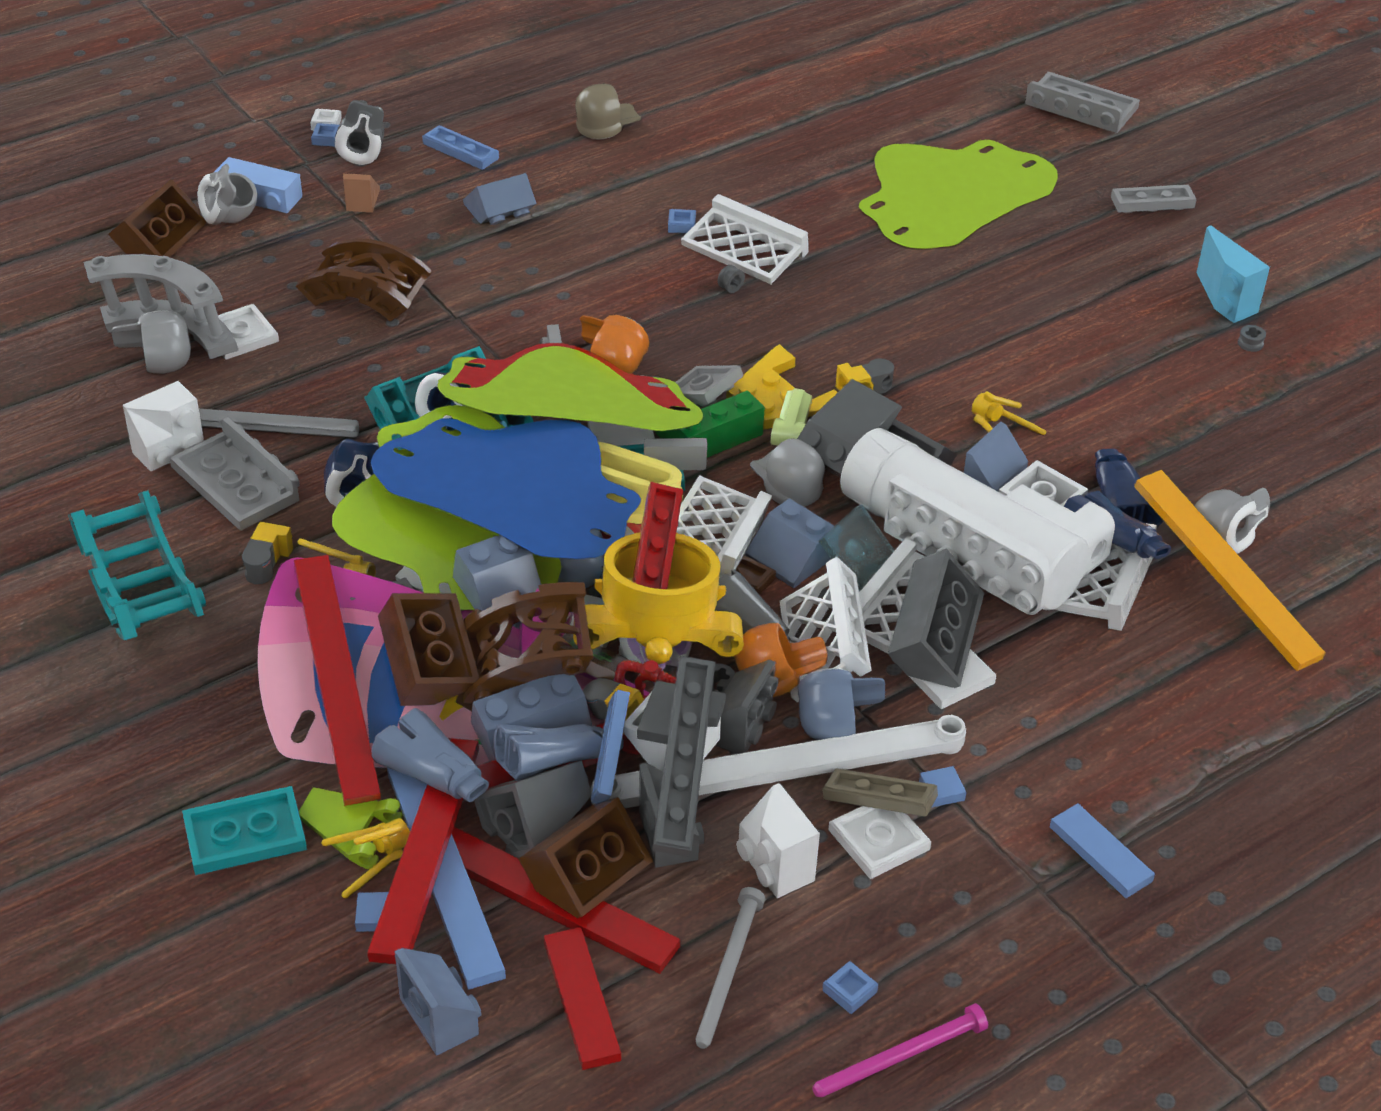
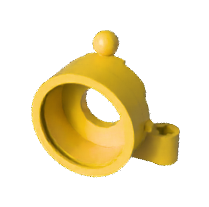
(664, 616)

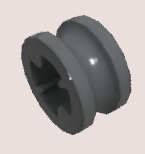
(731, 278)
(1251, 338)

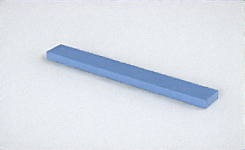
(455, 899)

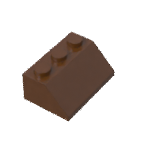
(159, 223)
(427, 647)
(587, 858)

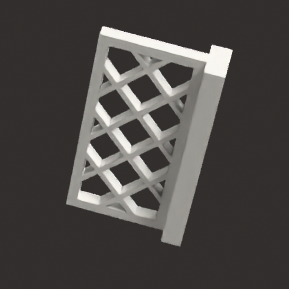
(755, 227)
(737, 534)
(879, 591)
(1118, 595)
(845, 618)

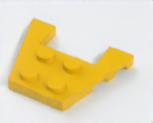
(770, 388)

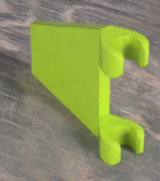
(329, 817)

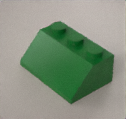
(725, 423)

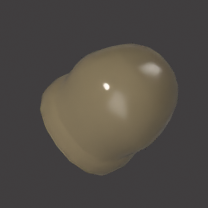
(600, 112)

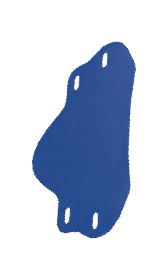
(521, 481)

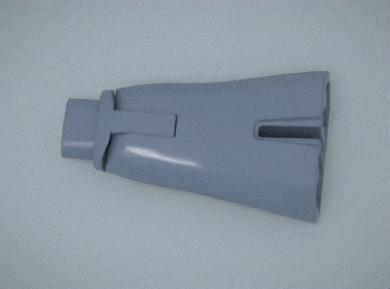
(534, 750)
(429, 756)

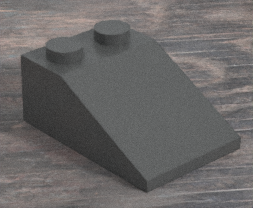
(845, 420)

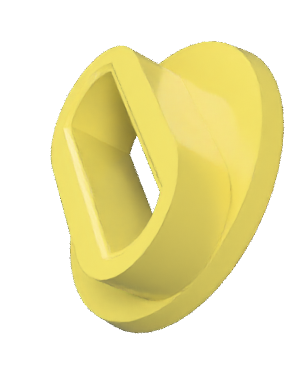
(636, 473)

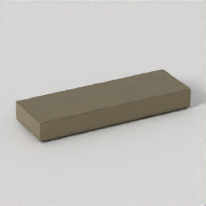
(880, 792)

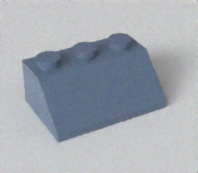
(540, 703)

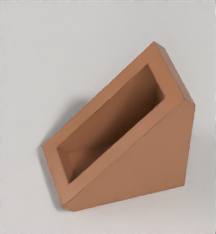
(360, 192)

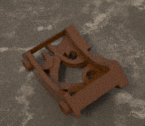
(380, 291)
(492, 627)

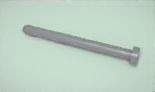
(750, 901)

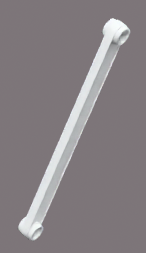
(815, 757)

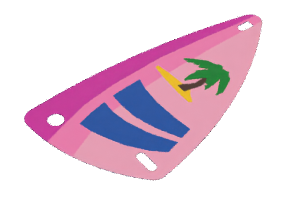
(290, 678)

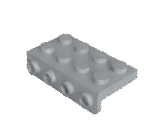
(1081, 101)
(238, 476)

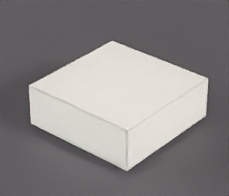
(325, 117)

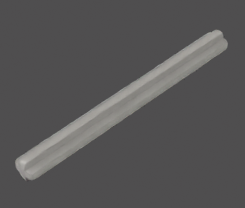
(282, 423)

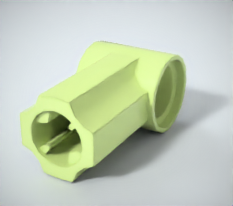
(792, 416)

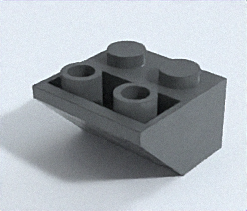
(748, 707)

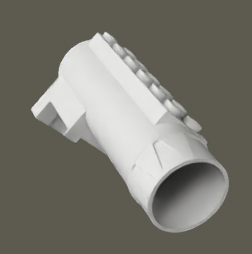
(1008, 544)

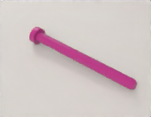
(973, 1019)

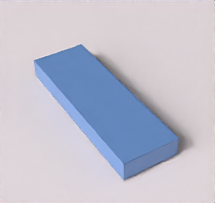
(460, 147)
(610, 747)
(1102, 850)

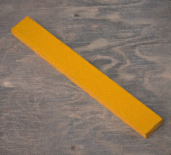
(1230, 571)

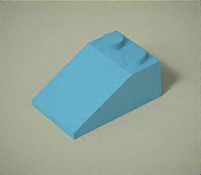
(1231, 276)

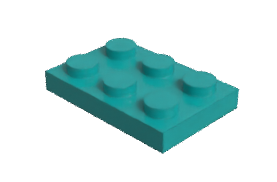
(244, 830)

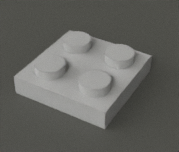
(706, 383)

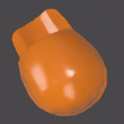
(616, 340)
(791, 659)

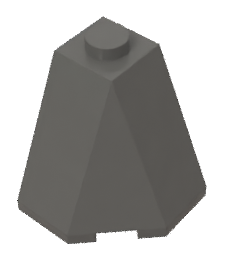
(533, 807)

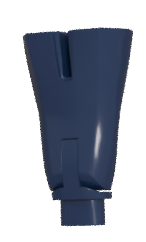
(1117, 483)
(1128, 533)

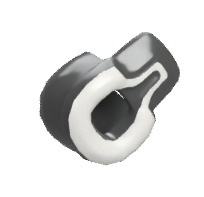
(360, 133)

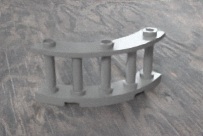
(175, 275)

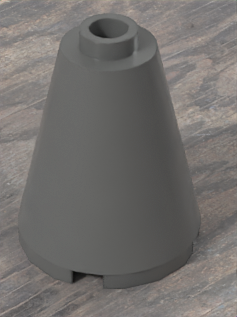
(746, 603)

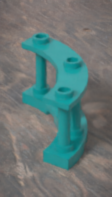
(149, 607)

